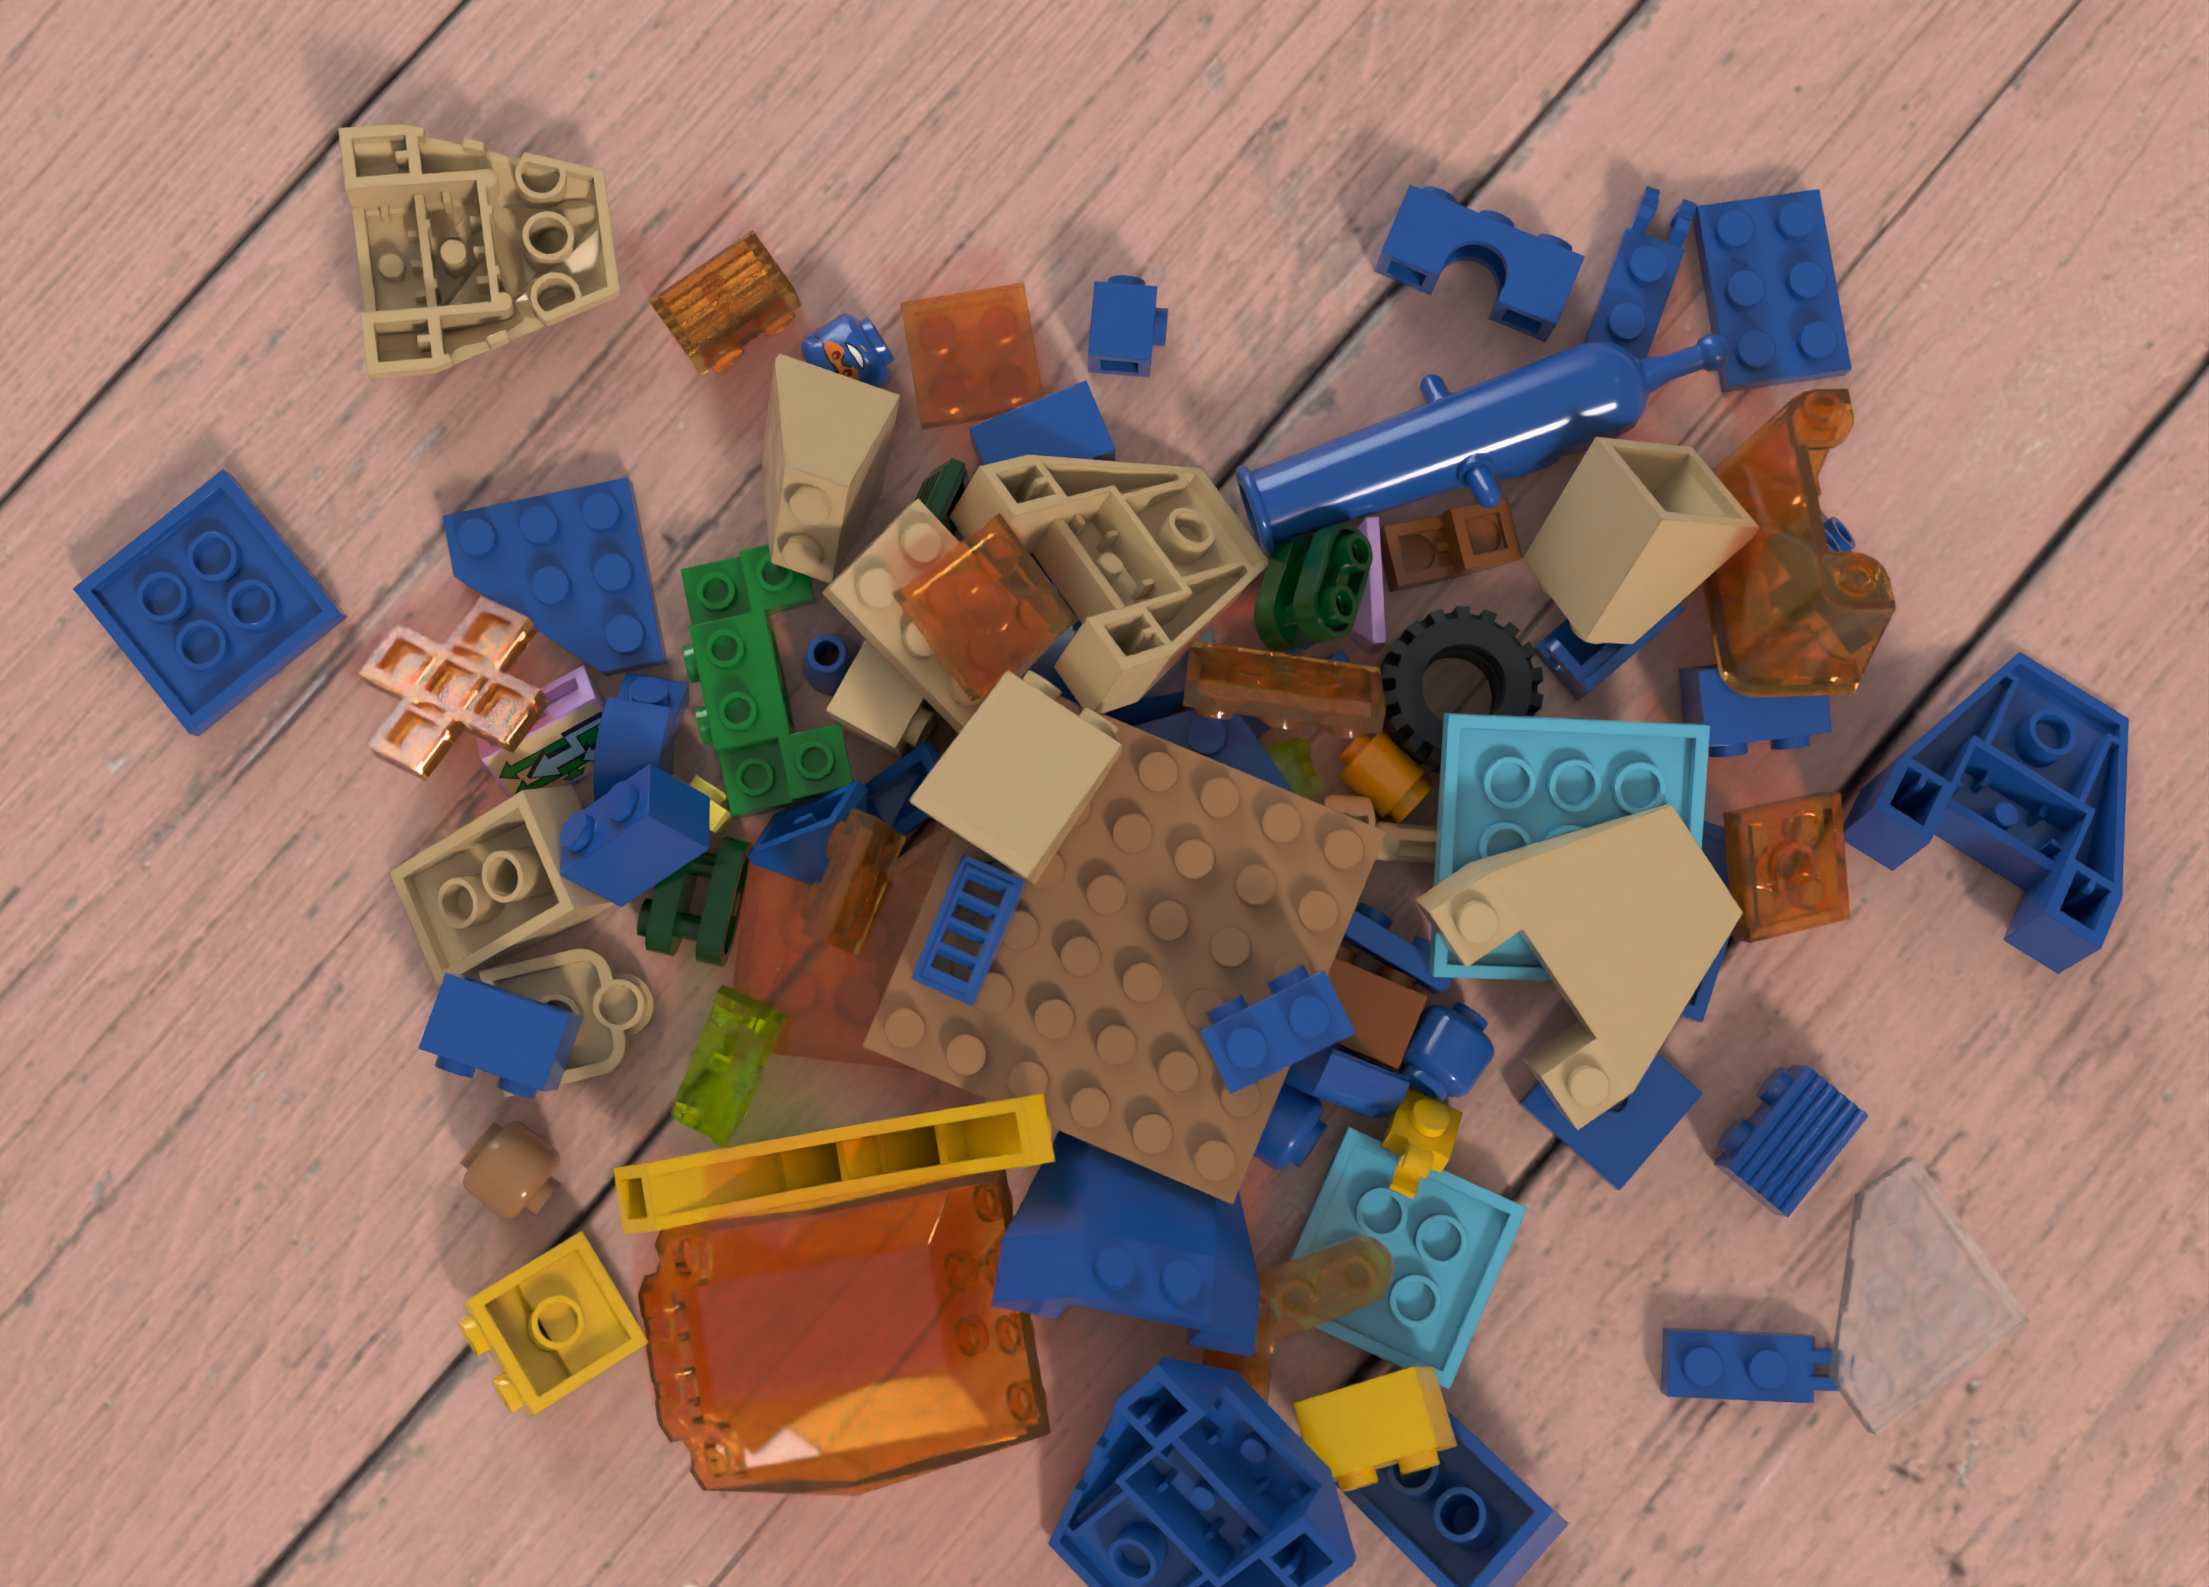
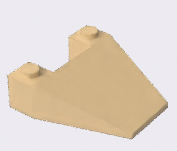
(1134, 552)
(1620, 926)

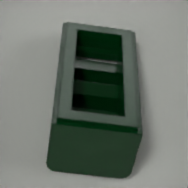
(943, 490)

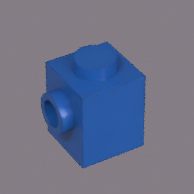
(1125, 327)

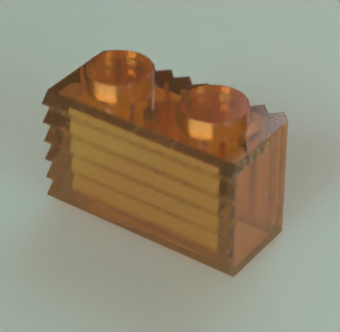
(727, 304)

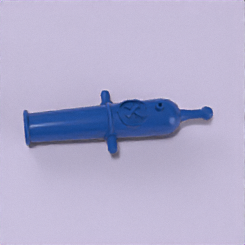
(1466, 437)

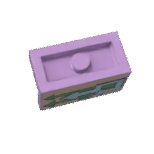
(560, 742)

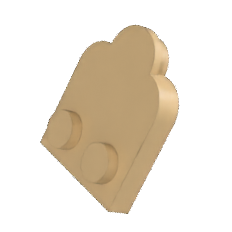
(587, 985)

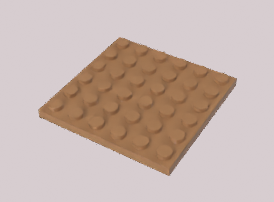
(1146, 918)

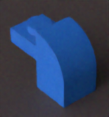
(638, 729)

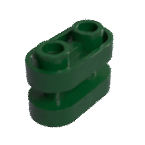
(1313, 587)
(667, 918)

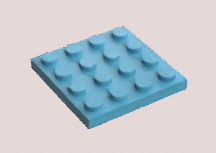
(1546, 777)

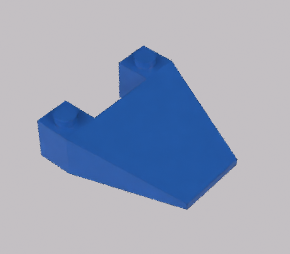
(2027, 786)

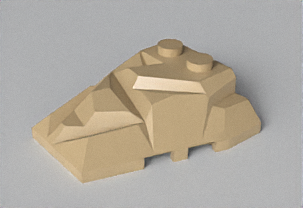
(468, 245)

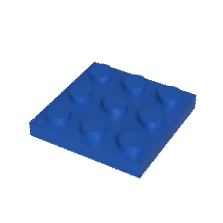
(210, 603)

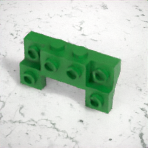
(745, 685)

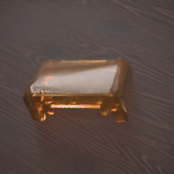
(1783, 605)

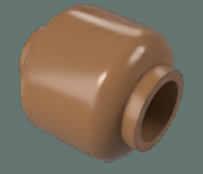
(511, 1170)

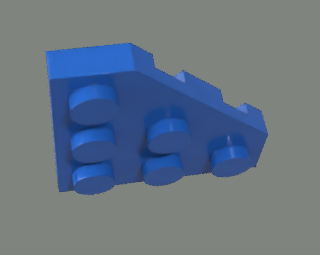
(571, 567)

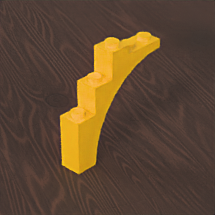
(834, 1163)

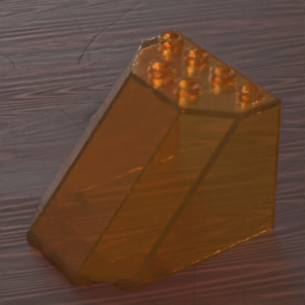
(842, 1340)

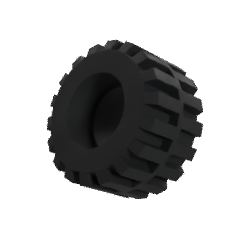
(1464, 637)

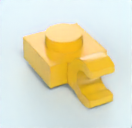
(1423, 1137)

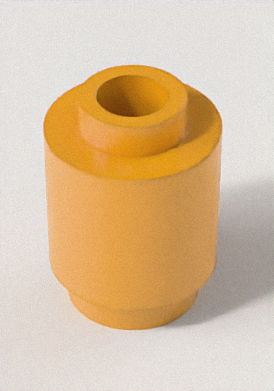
(1384, 775)

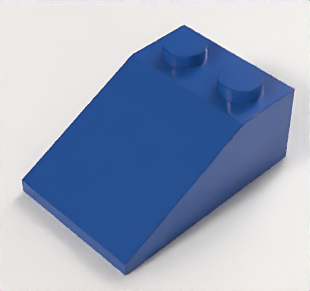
(1463, 1518)

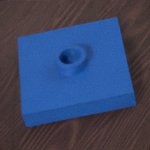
(1628, 1131)

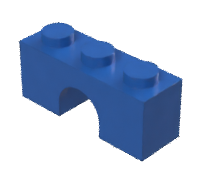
(1529, 270)

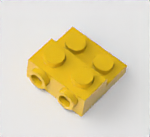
(551, 1326)

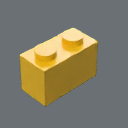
(1377, 1426)

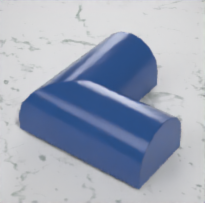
(1349, 1082)

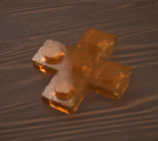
(453, 688)

